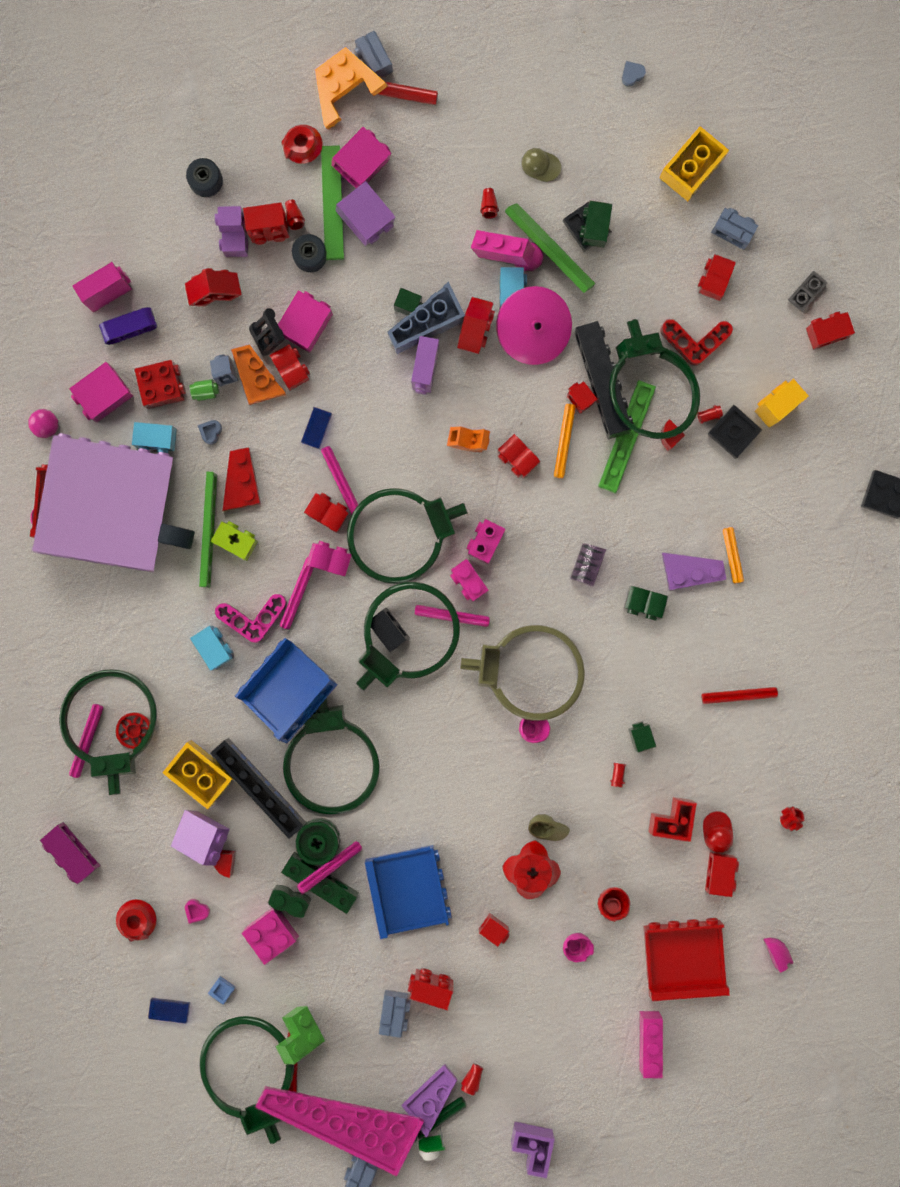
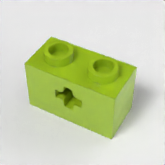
(224, 535)

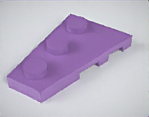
(691, 571)
(431, 1098)

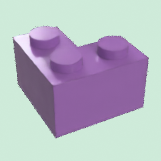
(234, 234)
(536, 1143)

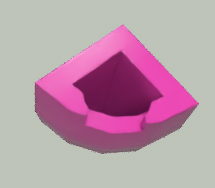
(779, 953)

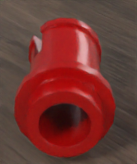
(710, 414)
(618, 775)

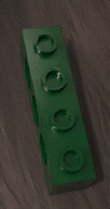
(328, 889)

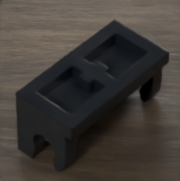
(388, 630)

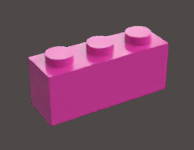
(503, 248)
(651, 1044)

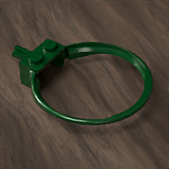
(651, 344)
(439, 519)
(377, 664)
(325, 720)
(109, 765)
(252, 1118)

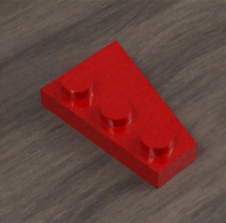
(241, 482)

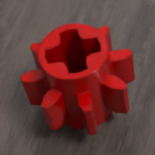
(792, 818)

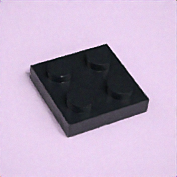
(734, 431)
(883, 494)

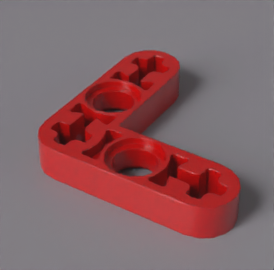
(686, 352)

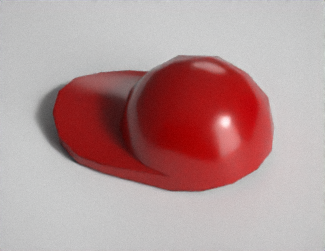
(718, 832)

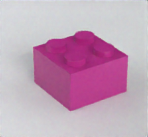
(270, 935)

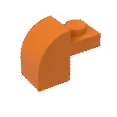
(468, 439)

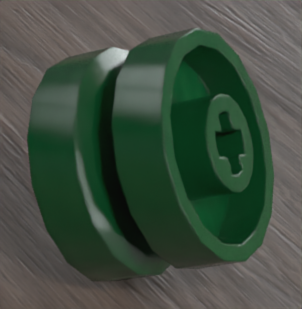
(314, 852)

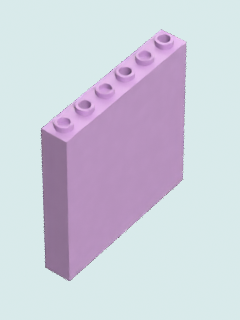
(102, 503)

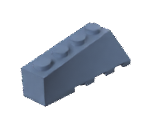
(428, 320)

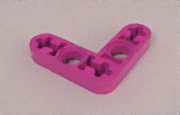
(257, 623)

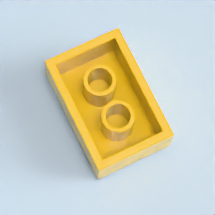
(694, 163)
(198, 774)

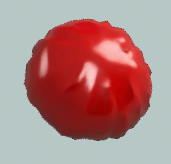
(614, 904)

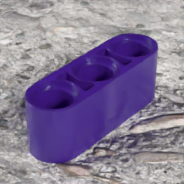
(128, 326)

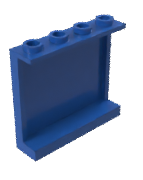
(286, 690)
(407, 890)

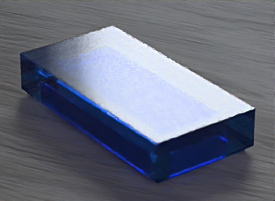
(316, 428)
(169, 1010)

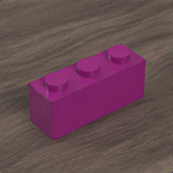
(69, 853)

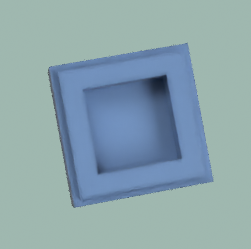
(221, 990)

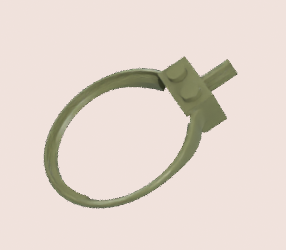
(489, 666)

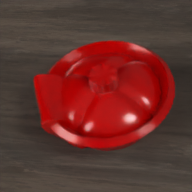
(302, 144)
(136, 920)

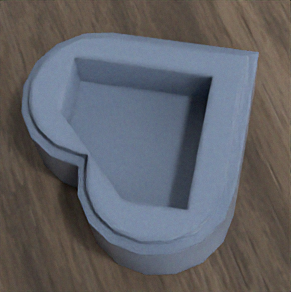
(632, 73)
(210, 431)

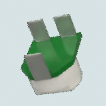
(430, 1146)

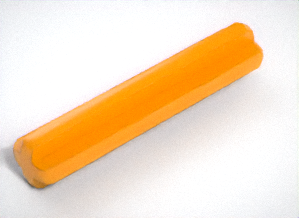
(733, 555)

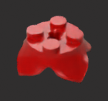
(531, 856)

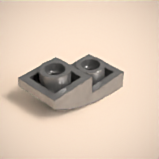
(807, 291)

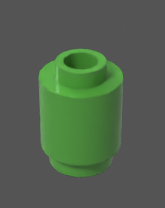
(204, 390)

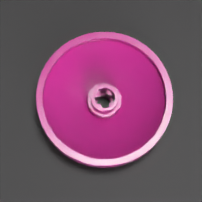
(517, 321)

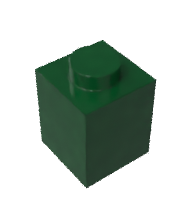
(407, 301)
(641, 736)

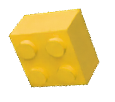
(781, 402)

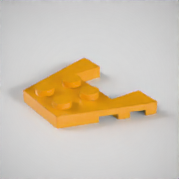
(339, 77)

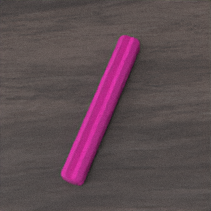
(339, 478)
(296, 596)
(445, 615)
(86, 739)
(329, 867)

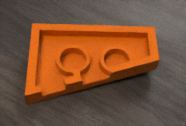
(255, 377)

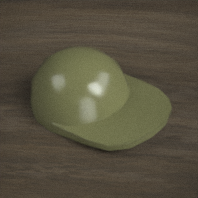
(541, 165)
(546, 828)

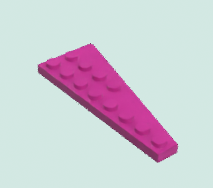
(363, 1131)

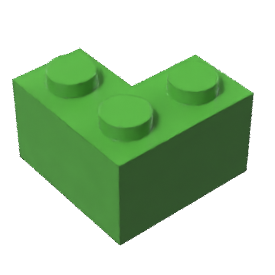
(304, 1035)

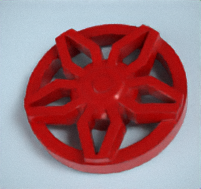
(133, 730)

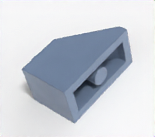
(223, 370)

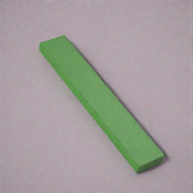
(331, 196)
(550, 247)
(624, 444)
(208, 529)

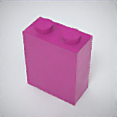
(361, 158)
(102, 286)
(305, 320)
(100, 392)

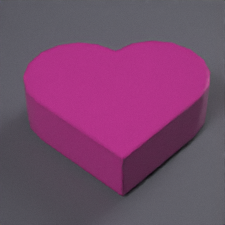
(196, 911)

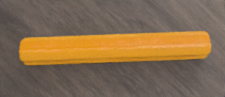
(564, 441)

